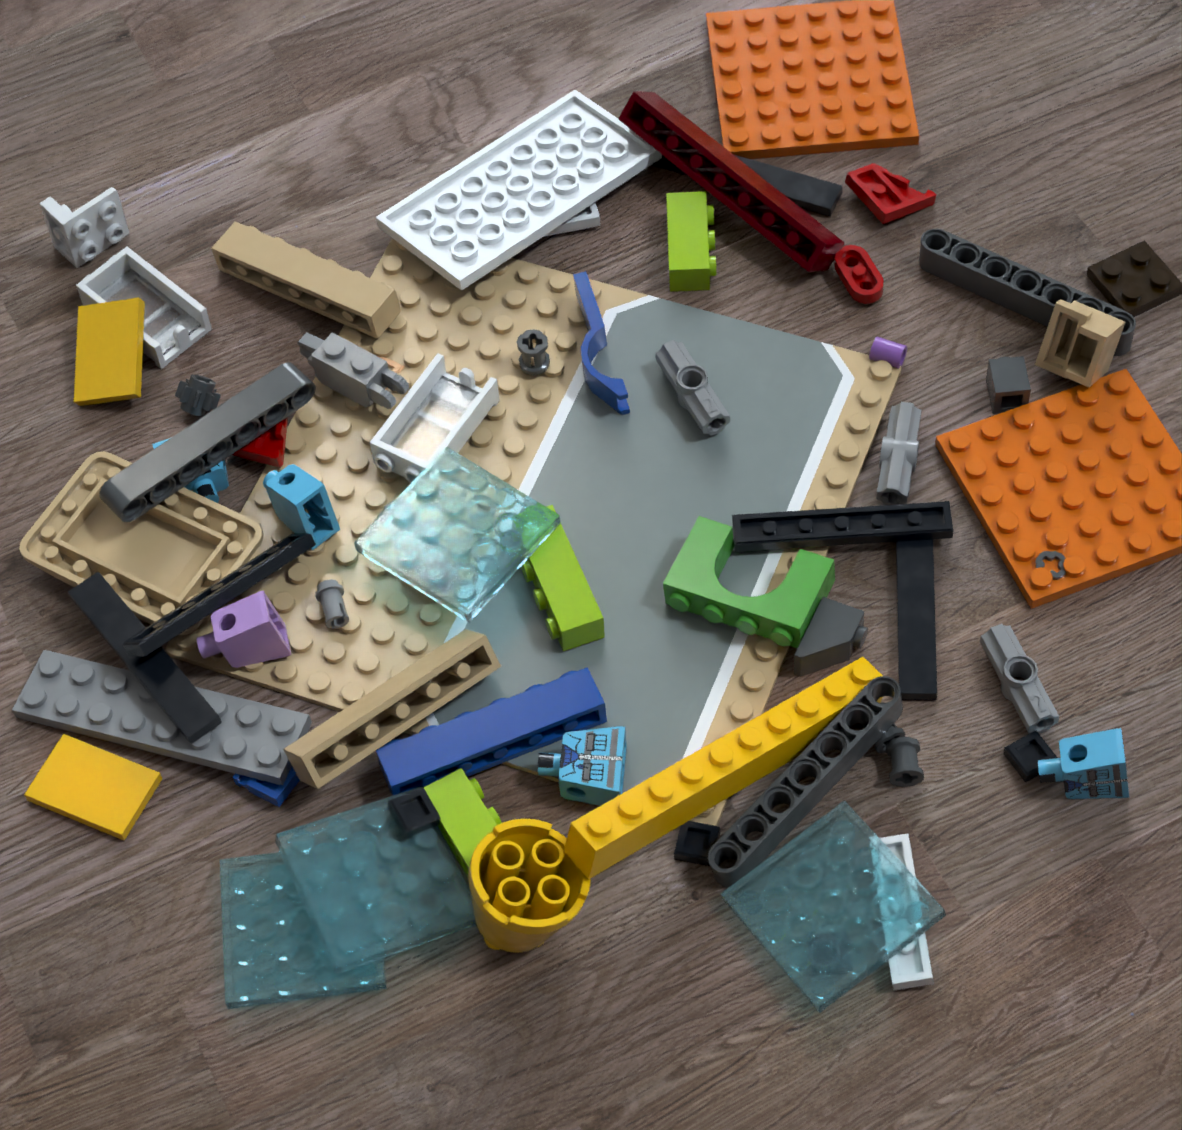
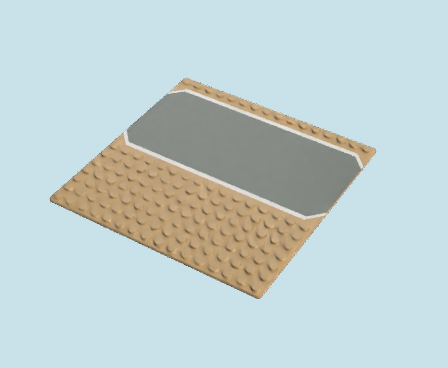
(617, 481)

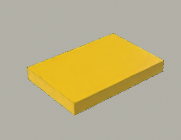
(109, 351)
(93, 787)

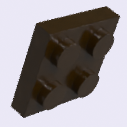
(1135, 279)

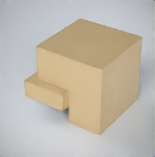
(1079, 342)

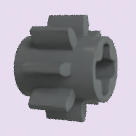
(197, 395)

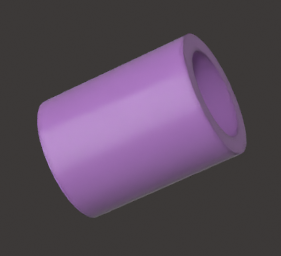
(888, 351)

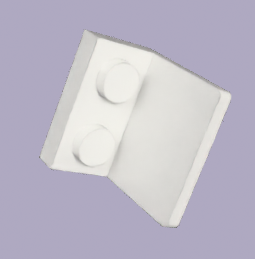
(88, 229)

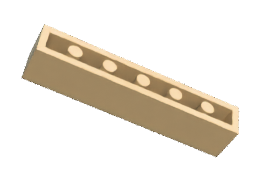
(307, 279)
(392, 708)

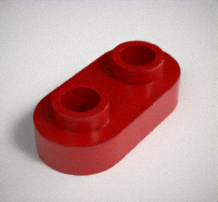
(861, 276)

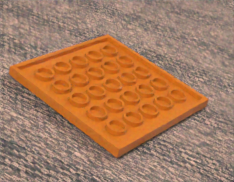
(811, 79)
(1076, 478)

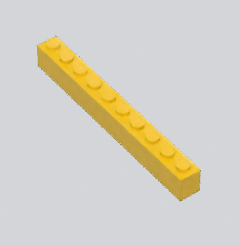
(711, 773)

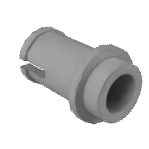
(332, 603)

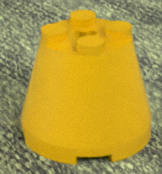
(524, 885)

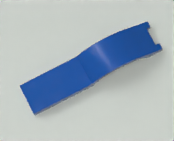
(608, 389)

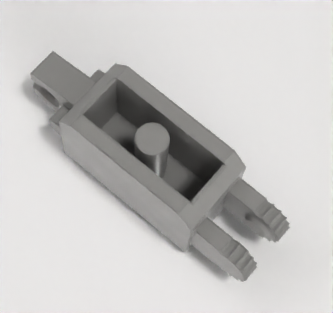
(352, 370)

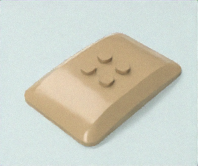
(148, 561)

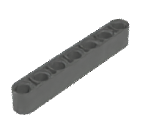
(1008, 281)
(207, 442)
(809, 763)

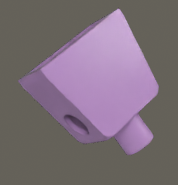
(246, 632)

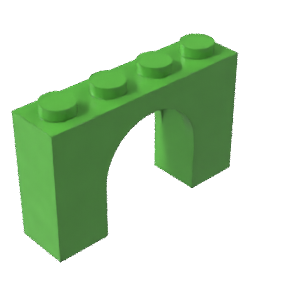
(778, 615)

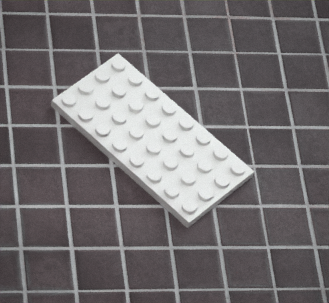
(517, 189)

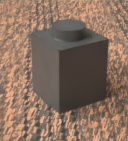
(1007, 383)

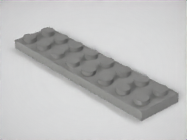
(118, 709)

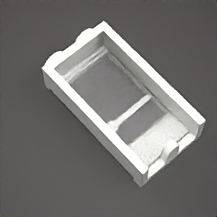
(170, 315)
(431, 416)

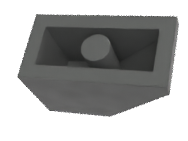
(830, 637)

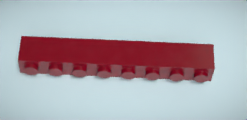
(731, 181)

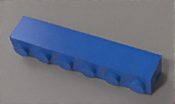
(494, 732)

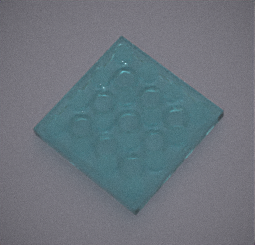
(457, 533)
(372, 886)
(833, 906)
(272, 943)

